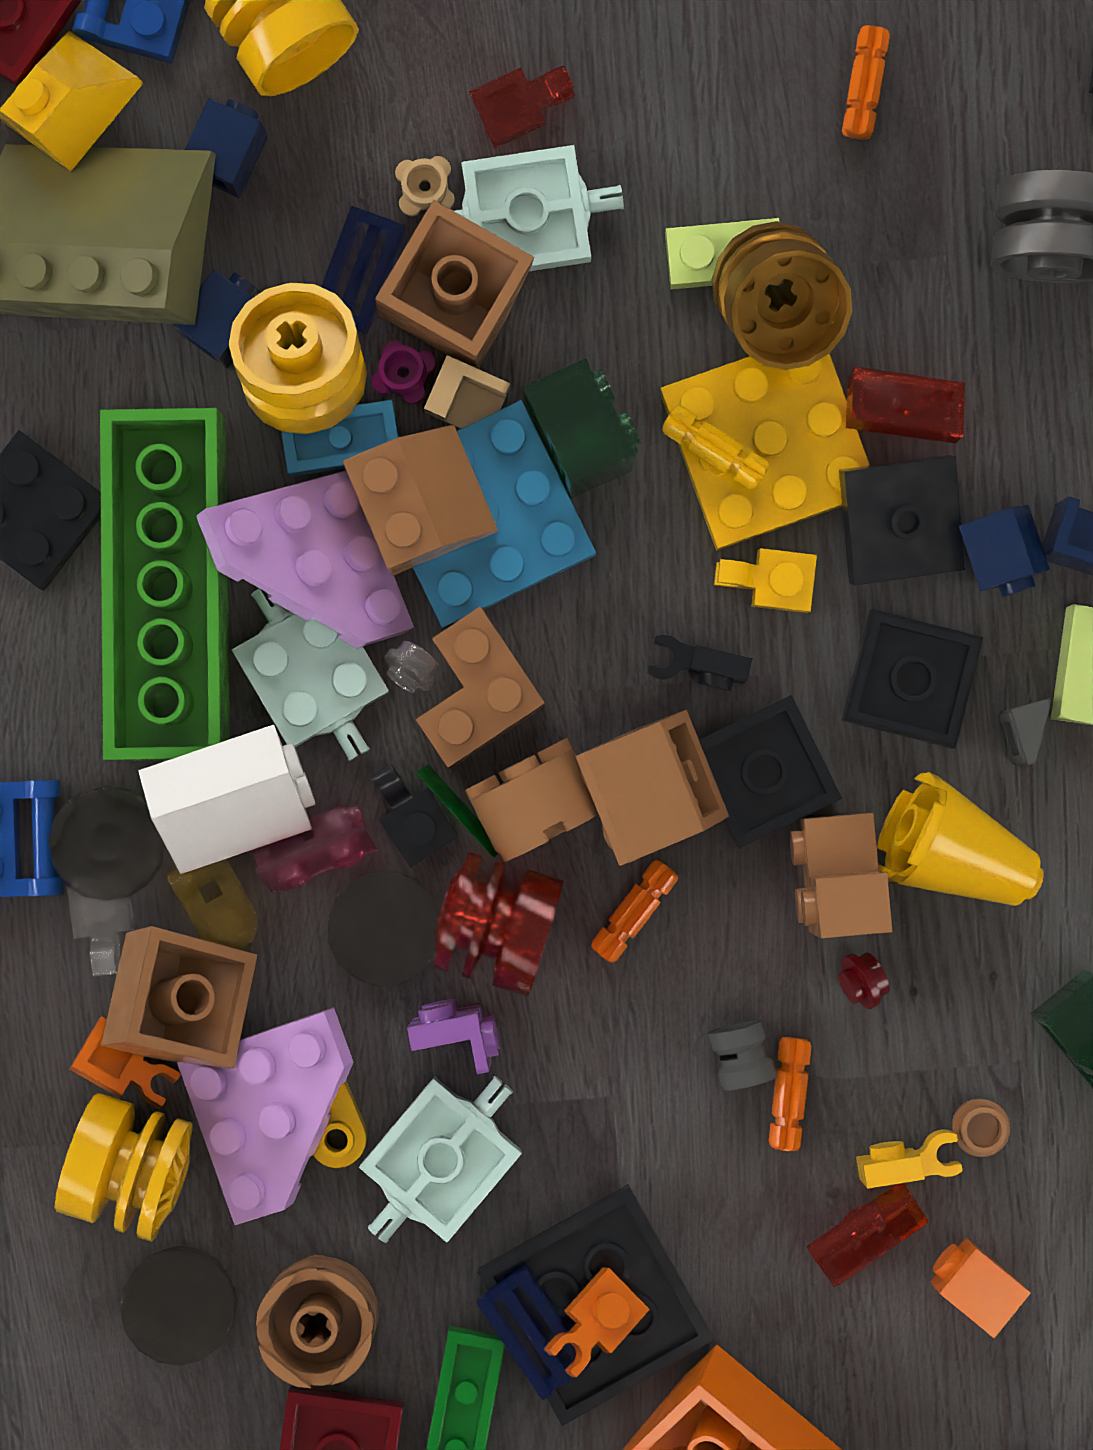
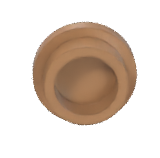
(981, 1127)

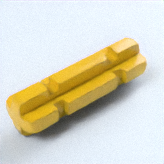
(715, 447)

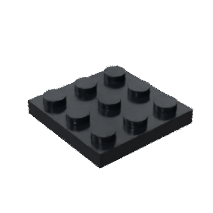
(563, 1262)

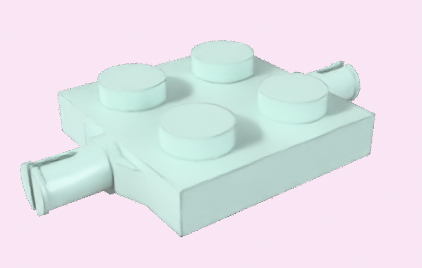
(536, 203)
(309, 677)
(440, 1159)

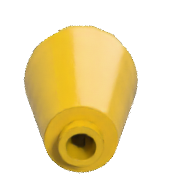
(955, 848)

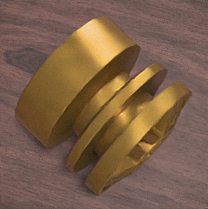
(786, 324)

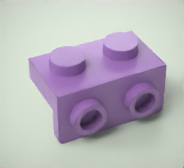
(445, 1024)

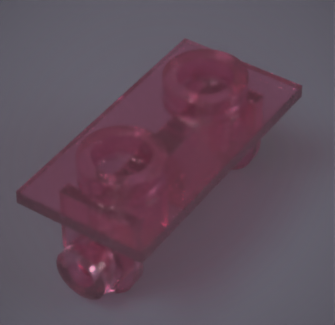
(337, 844)

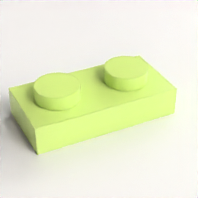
(695, 250)

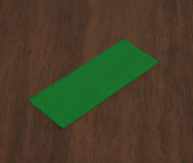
(457, 807)

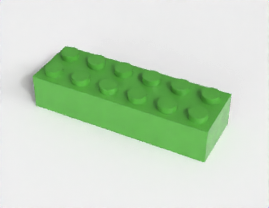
(160, 584)

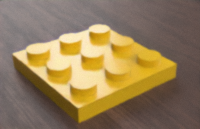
(788, 420)

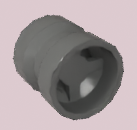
(742, 1055)

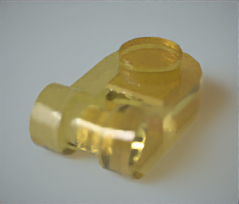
(225, 920)

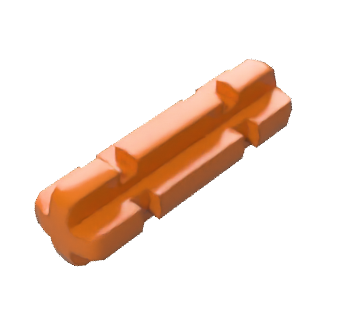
(865, 82)
(634, 911)
(790, 1094)

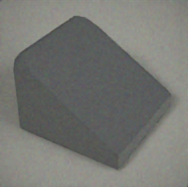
(1024, 730)

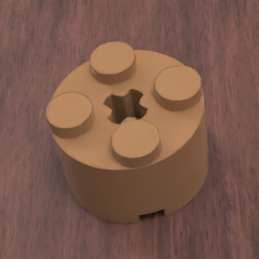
(533, 801)
(332, 1350)

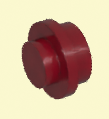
(863, 980)

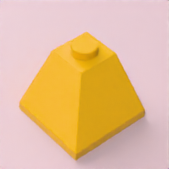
(69, 100)

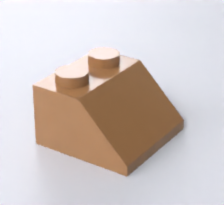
(454, 285)
(420, 497)
(179, 998)

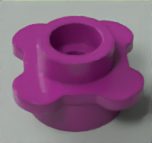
(400, 356)

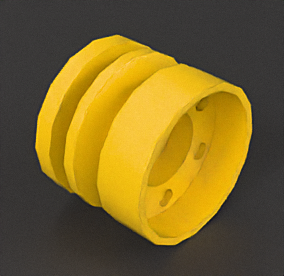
(284, 40)
(124, 1167)

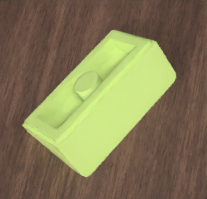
(1075, 668)

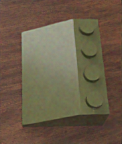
(108, 237)

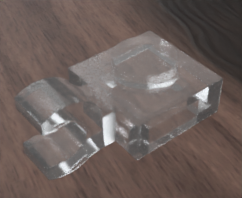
(102, 923)

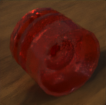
(497, 923)

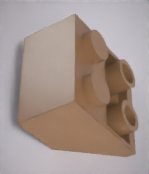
(652, 787)

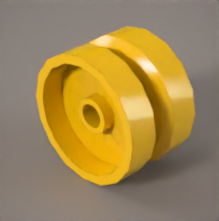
(298, 358)

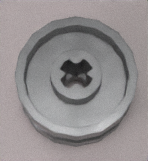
(1046, 226)

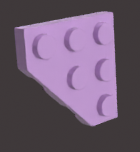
(311, 556)
(269, 1110)

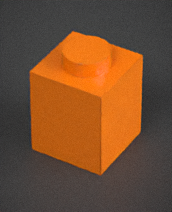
(978, 1286)

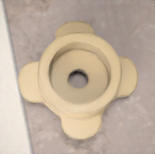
(415, 172)

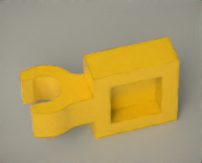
(778, 579)
(893, 1164)

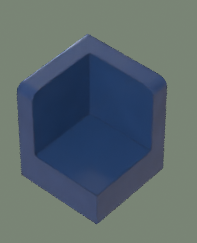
(1070, 536)

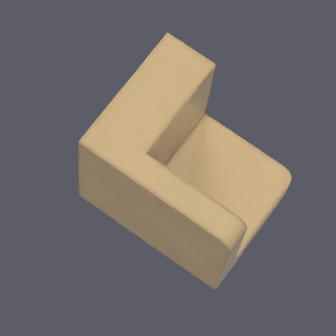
(465, 394)

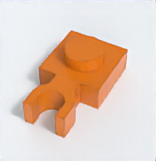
(116, 1068)
(602, 1315)

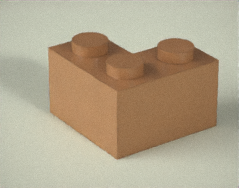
(493, 695)
(840, 876)

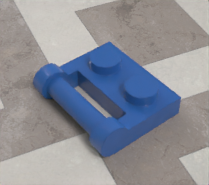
(144, 29)
(43, 812)

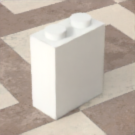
(228, 798)

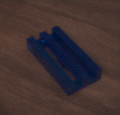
(376, 224)
(503, 1290)

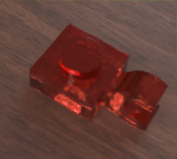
(512, 105)

